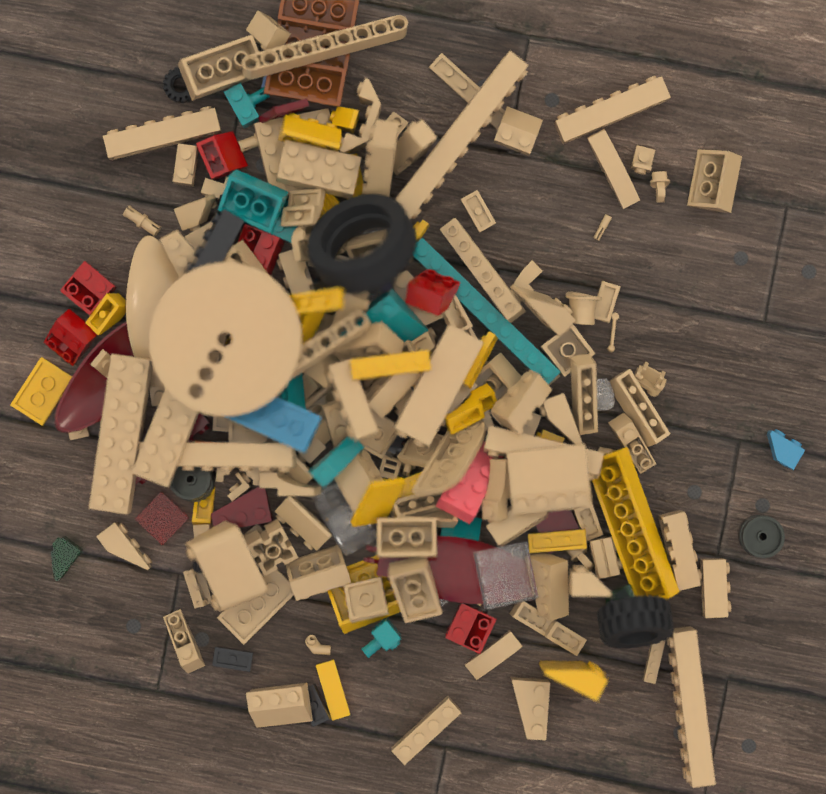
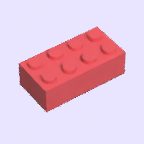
(466, 497)

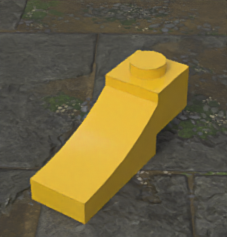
(472, 409)

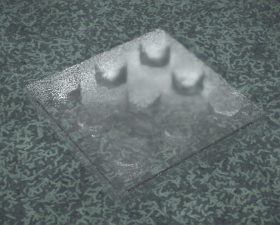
(505, 575)

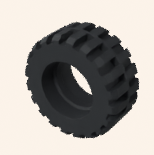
(635, 621)

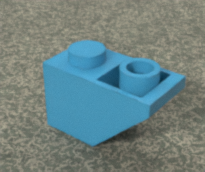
(784, 451)

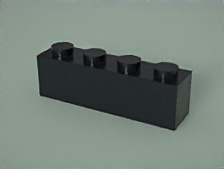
(216, 240)

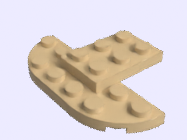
(444, 459)

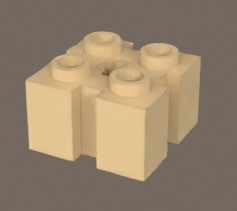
(268, 557)

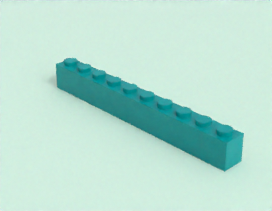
(487, 314)

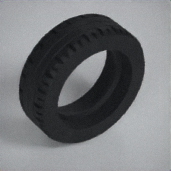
(375, 267)

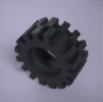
(169, 87)

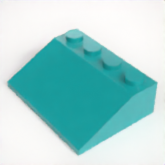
(395, 314)

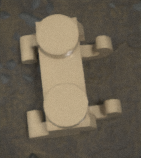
(650, 379)

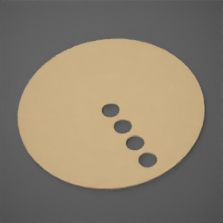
(262, 332)

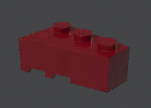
(246, 510)

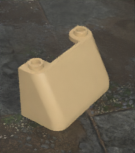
(227, 566)

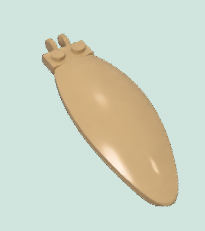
(148, 280)

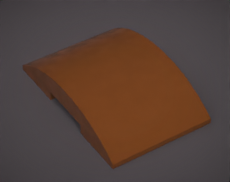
(323, 80)

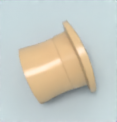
(582, 307)

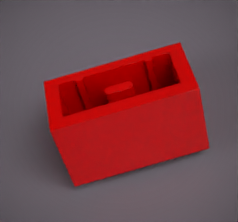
(222, 155)
(263, 246)
(87, 287)
(431, 292)
(70, 337)
(470, 627)

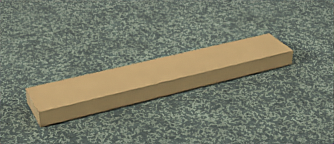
(461, 84)

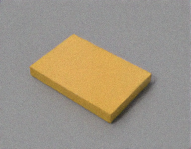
(41, 391)
(377, 501)

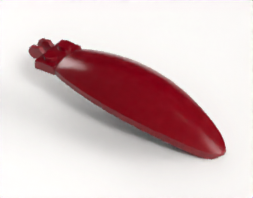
(85, 393)
(452, 568)

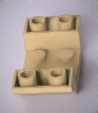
(367, 96)

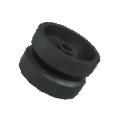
(197, 490)
(772, 533)

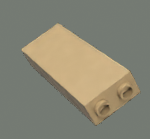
(438, 387)

